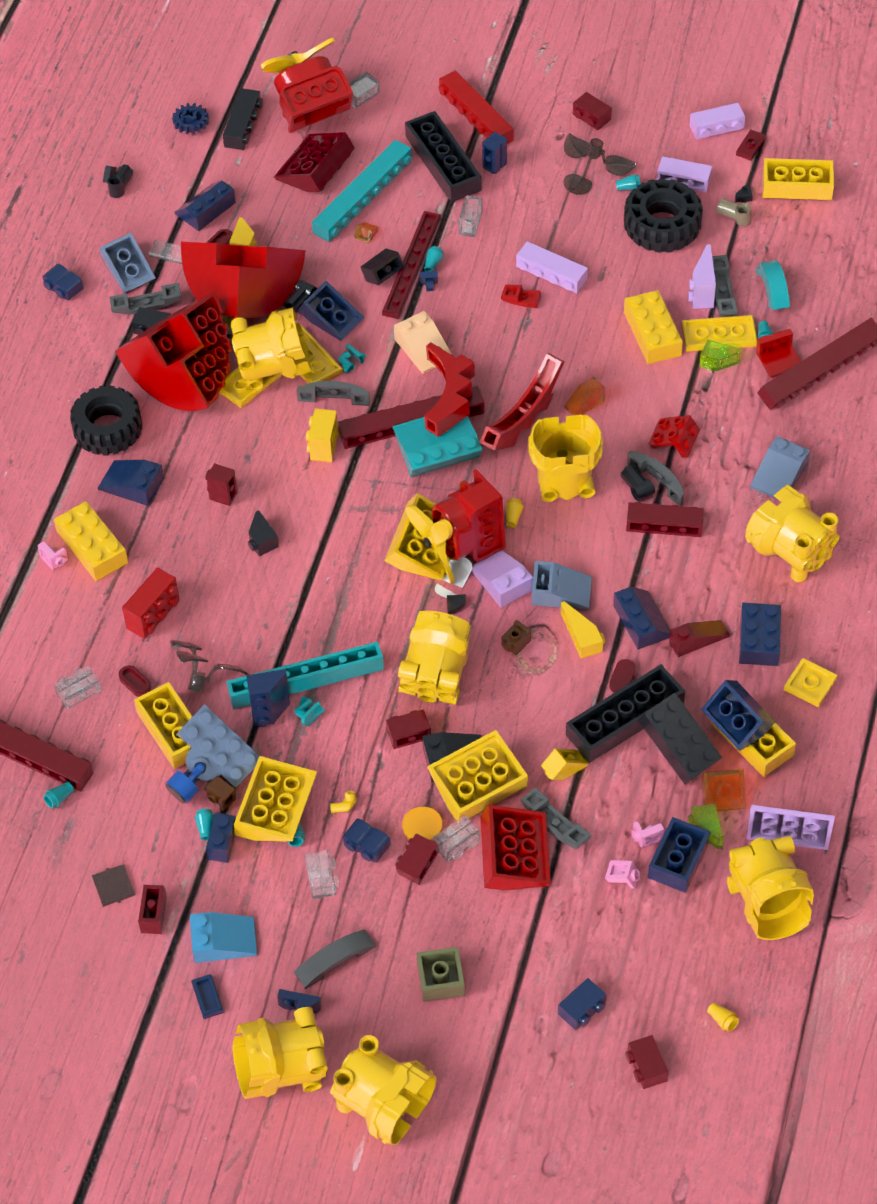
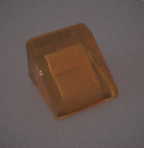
(365, 232)

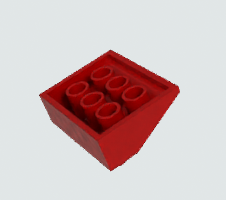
(514, 848)

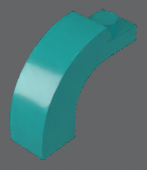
(774, 283)

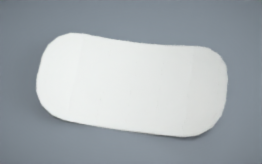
(461, 570)

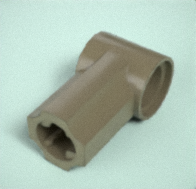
(740, 212)

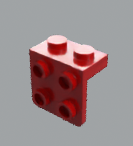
(777, 352)
(675, 431)

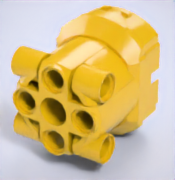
(270, 348)
(565, 456)
(793, 532)
(435, 657)
(771, 887)
(279, 1055)
(382, 1090)

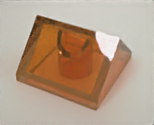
(724, 789)

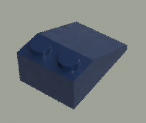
(330, 312)
(133, 480)

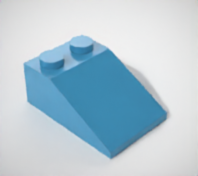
(222, 936)

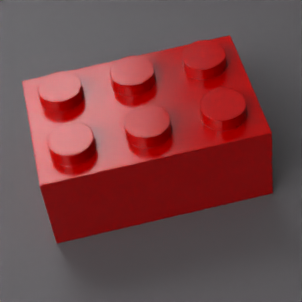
(151, 603)

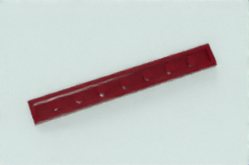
(412, 263)

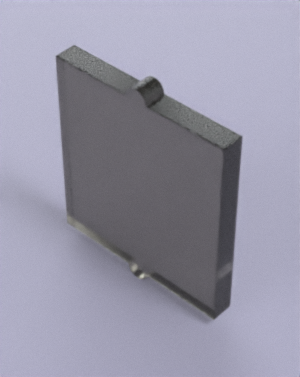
(113, 885)

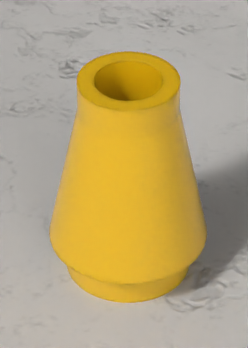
(513, 511)
(725, 1018)

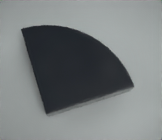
(109, 171)
(744, 194)
(455, 602)

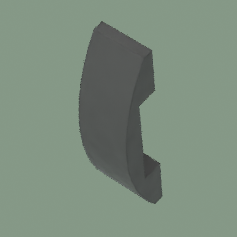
(723, 293)
(154, 301)
(333, 389)
(658, 471)
(557, 824)
(332, 956)

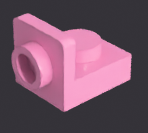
(51, 557)
(648, 836)
(623, 873)

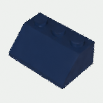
(207, 205)
(640, 616)
(268, 696)
(737, 714)

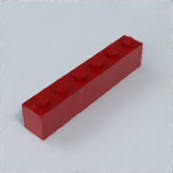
(474, 106)

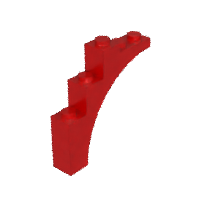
(458, 388)
(537, 398)

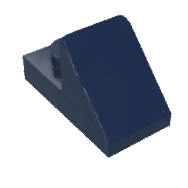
(294, 1000)

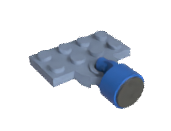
(212, 753)

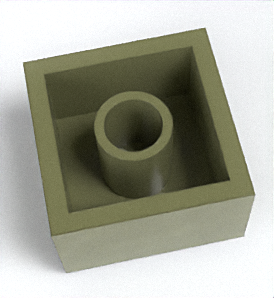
(440, 974)

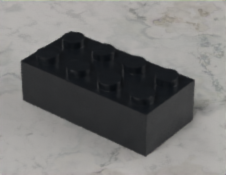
(679, 738)

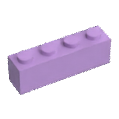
(552, 267)

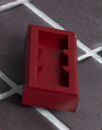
(750, 145)

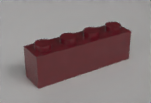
(665, 519)

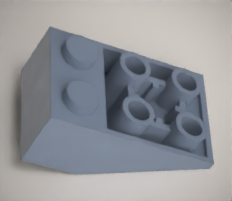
(557, 584)

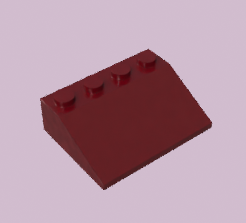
(316, 161)

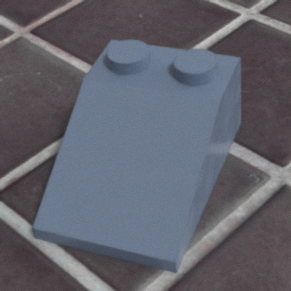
(126, 263)
(780, 466)

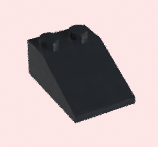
(443, 744)

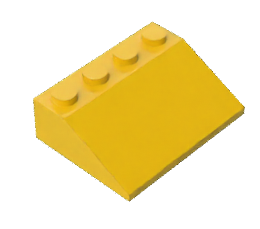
(408, 549)
(478, 776)
(274, 801)

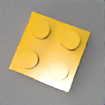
(810, 682)

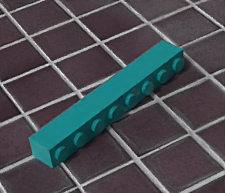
(362, 191)
(317, 671)

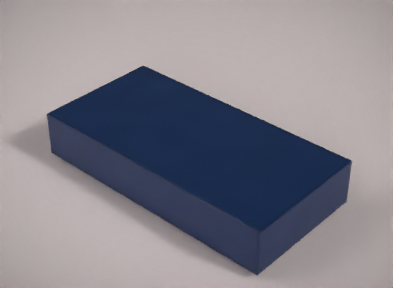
(207, 996)

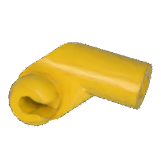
(344, 806)

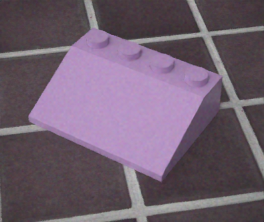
(805, 828)

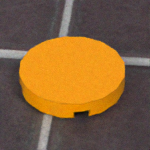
(422, 821)

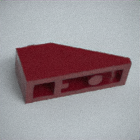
(696, 636)

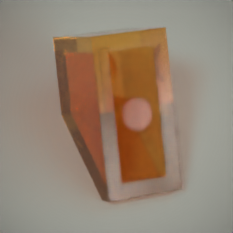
(586, 397)

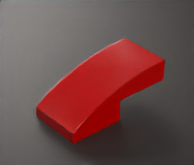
(516, 295)

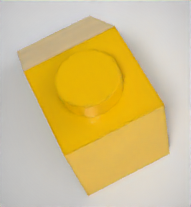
(243, 234)
(563, 763)

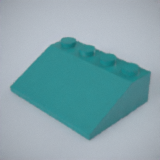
(427, 452)

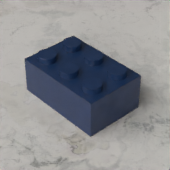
(760, 634)
(679, 854)

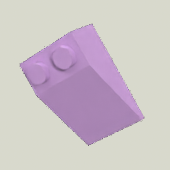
(703, 282)
(503, 577)

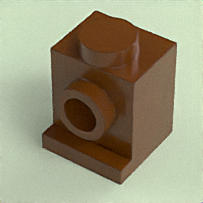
(516, 638)
(220, 793)

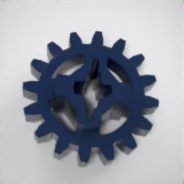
(190, 118)

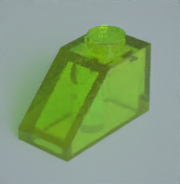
(719, 356)
(707, 818)

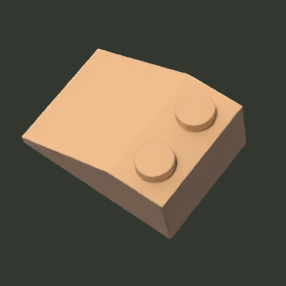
(413, 337)

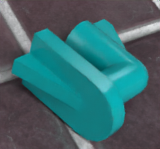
(343, 358)
(312, 714)

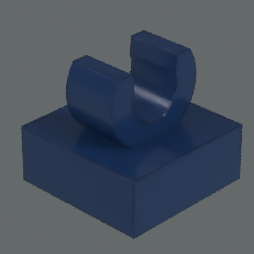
(429, 278)

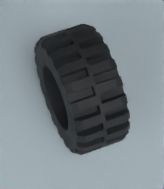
(111, 437)

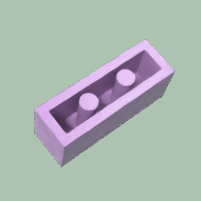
(717, 121)
(692, 174)

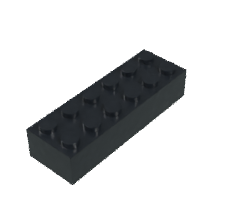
(443, 156)
(617, 715)

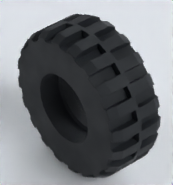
(658, 233)

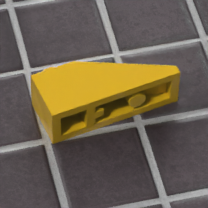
(582, 631)

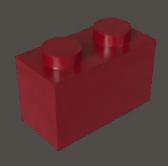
(592, 111)
(221, 484)
(407, 728)
(417, 858)
(152, 909)
(647, 1062)

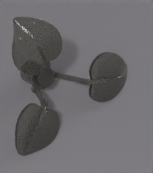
(576, 148)
(198, 678)

